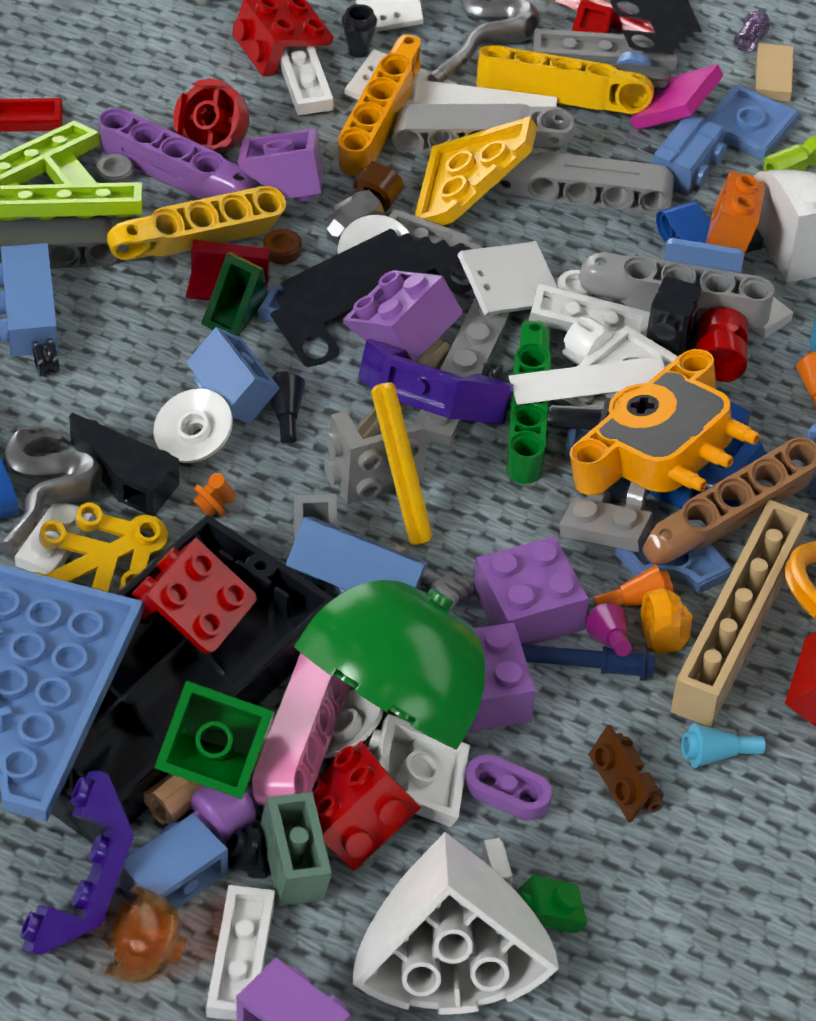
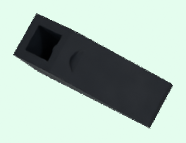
(130, 469)

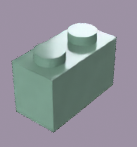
(295, 849)

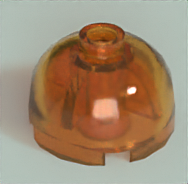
(145, 938)

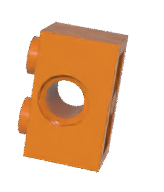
(736, 211)

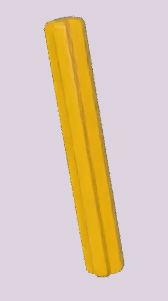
(401, 463)

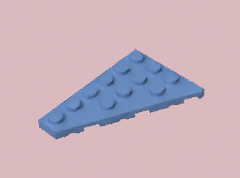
(54, 672)

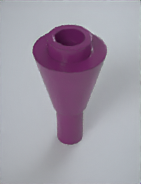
(609, 627)

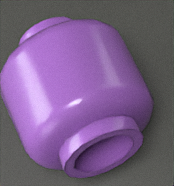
(223, 812)

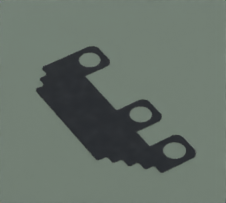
(669, 19)
(343, 279)

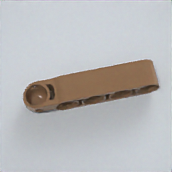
(743, 487)

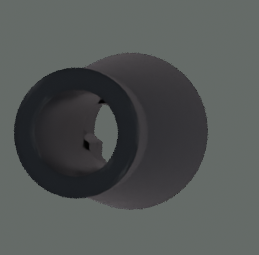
(359, 26)

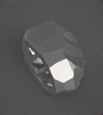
(351, 209)

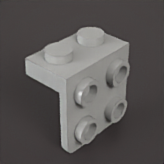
(362, 465)

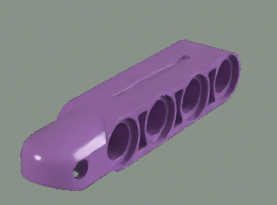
(169, 155)

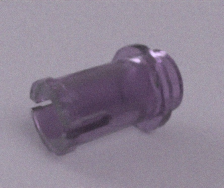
(754, 26)

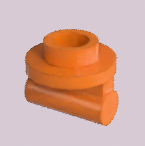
(214, 495)

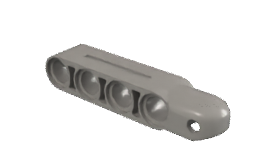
(426, 125)
(591, 182)
(638, 278)

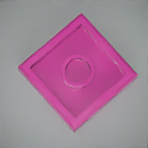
(679, 99)

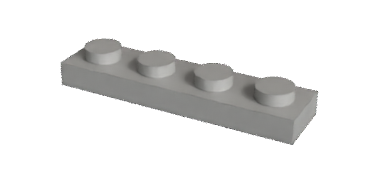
(597, 46)

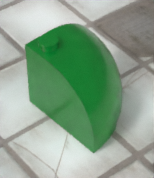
(402, 655)

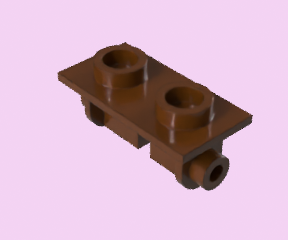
(620, 768)

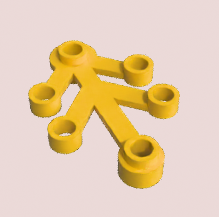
(100, 554)

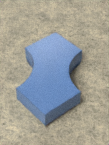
(696, 568)

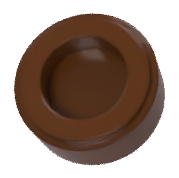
(284, 246)

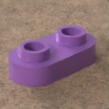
(510, 786)

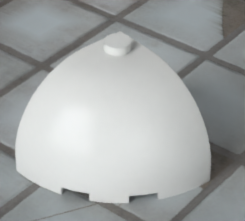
(789, 221)
(453, 937)

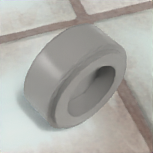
(114, 169)

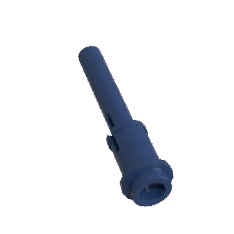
(637, 663)

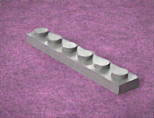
(471, 348)

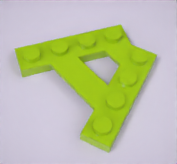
(74, 188)

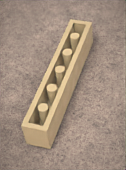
(738, 614)

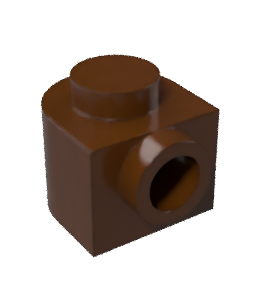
(381, 181)

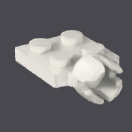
(609, 346)

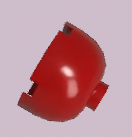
(212, 115)

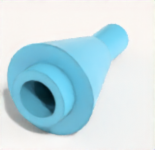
(709, 745)

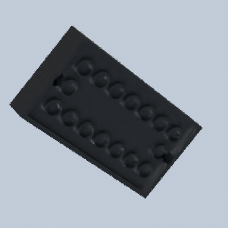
(161, 659)

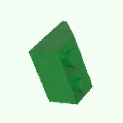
(214, 740)

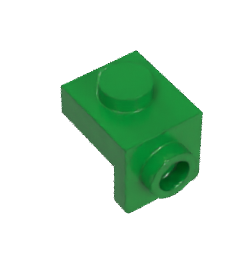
(554, 903)

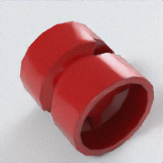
(725, 336)

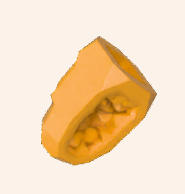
(665, 621)

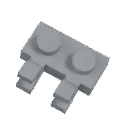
(609, 524)

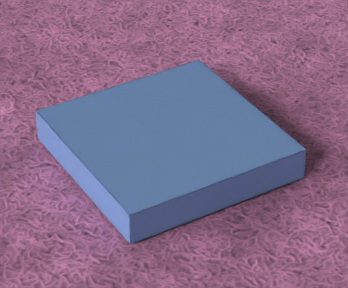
(752, 121)

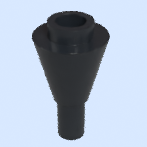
(287, 403)

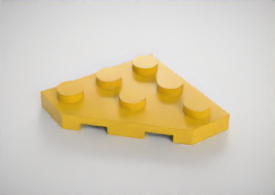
(469, 167)

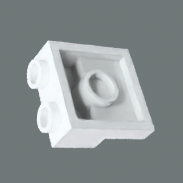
(423, 767)

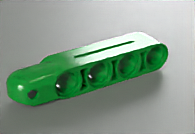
(529, 420)

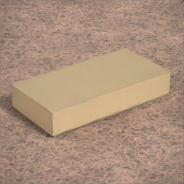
(774, 71)

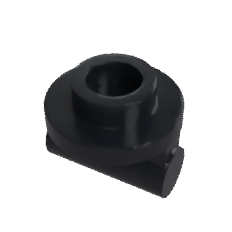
(248, 852)

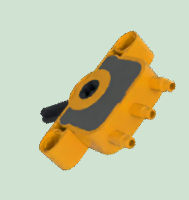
(655, 430)

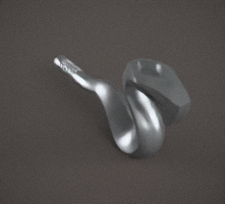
(515, 25)
(76, 479)

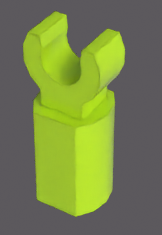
(793, 157)

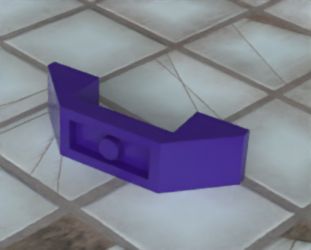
(435, 390)
(99, 805)

